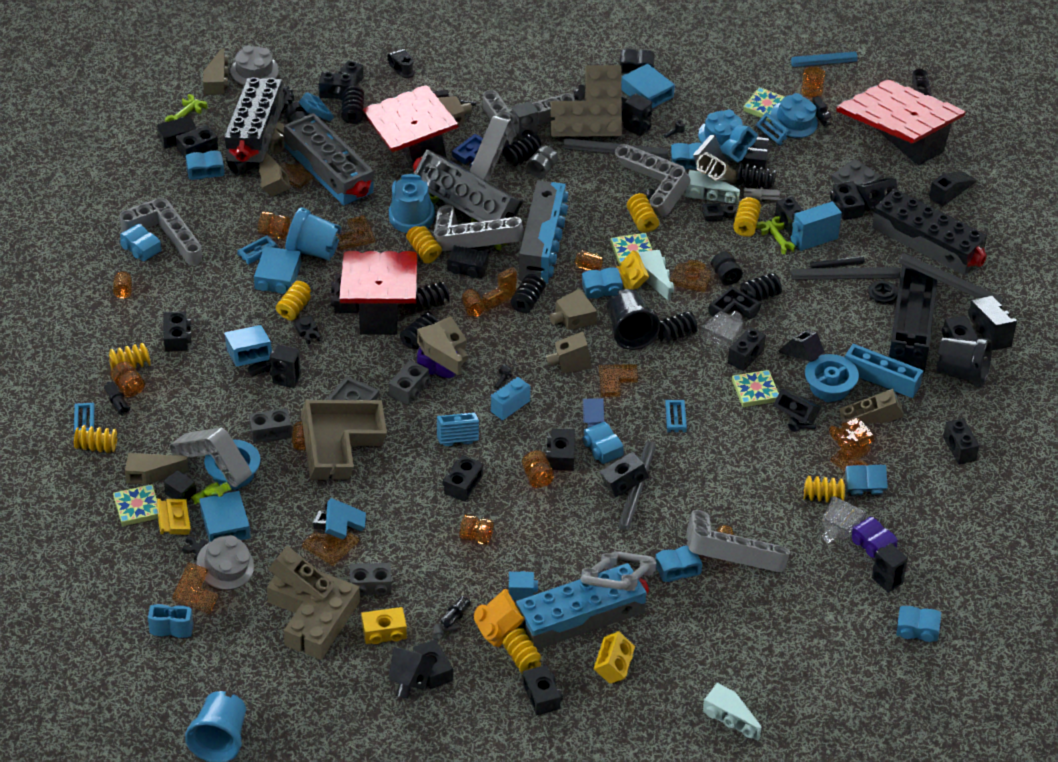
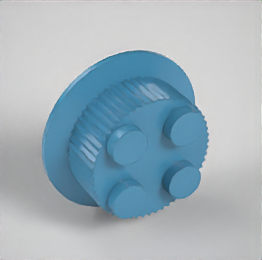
(796, 115)
(719, 124)
(831, 377)
(249, 454)

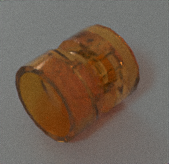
(813, 81)
(273, 224)
(127, 379)
(537, 469)
(476, 529)

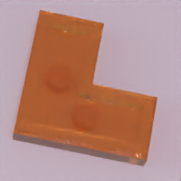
(358, 236)
(505, 291)
(612, 375)
(850, 457)
(190, 591)

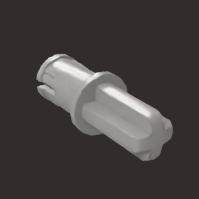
(762, 194)

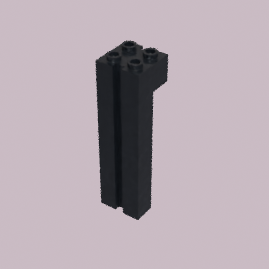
(913, 318)

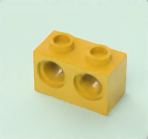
(614, 657)

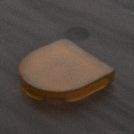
(691, 275)

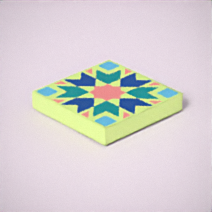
(762, 102)
(625, 245)
(755, 388)
(136, 505)

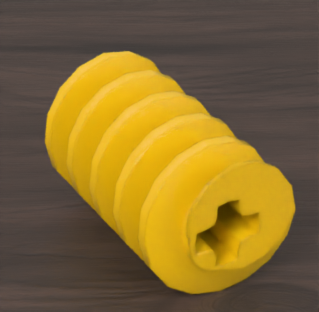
(642, 213)
(747, 217)
(424, 243)
(294, 300)
(134, 356)
(94, 440)
(824, 488)
(522, 650)

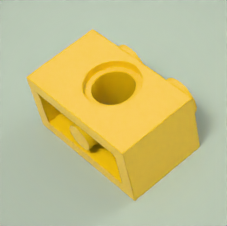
(384, 625)

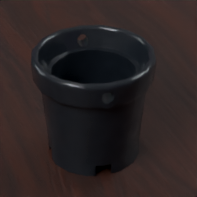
(632, 320)
(965, 359)

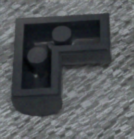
(735, 300)

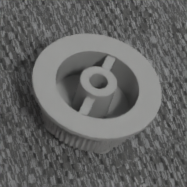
(253, 63)
(227, 563)

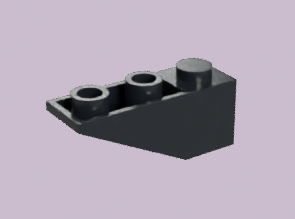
(949, 186)
(804, 346)

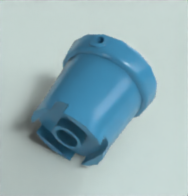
(410, 204)
(312, 235)
(217, 729)

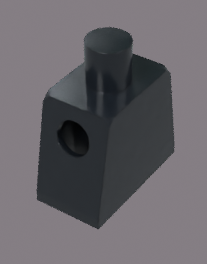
(409, 670)

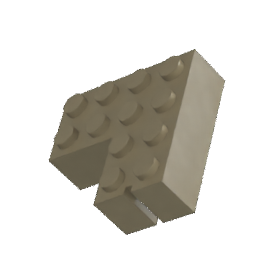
(599, 112)
(333, 428)
(314, 618)

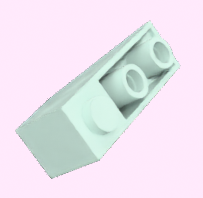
(706, 188)
(658, 274)
(729, 708)

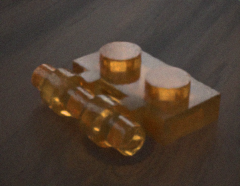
(852, 433)

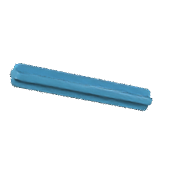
(824, 59)

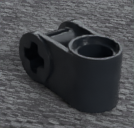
(402, 63)

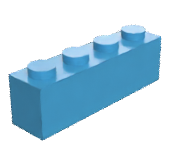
(885, 371)

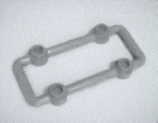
(608, 561)

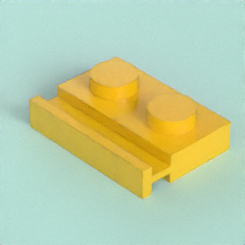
(633, 271)
(173, 516)

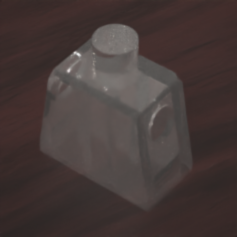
(723, 330)
(840, 520)

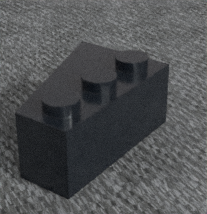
(993, 322)

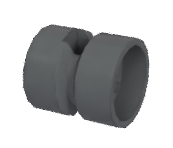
(542, 161)

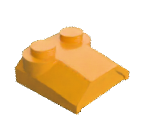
(498, 618)

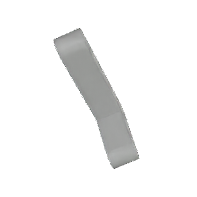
(495, 106)
(497, 136)
(672, 175)
(162, 213)
(475, 234)
(220, 446)
(731, 547)

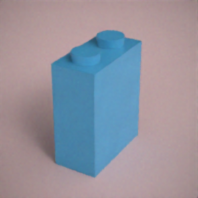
(648, 84)
(816, 226)
(277, 269)
(248, 345)
(225, 516)

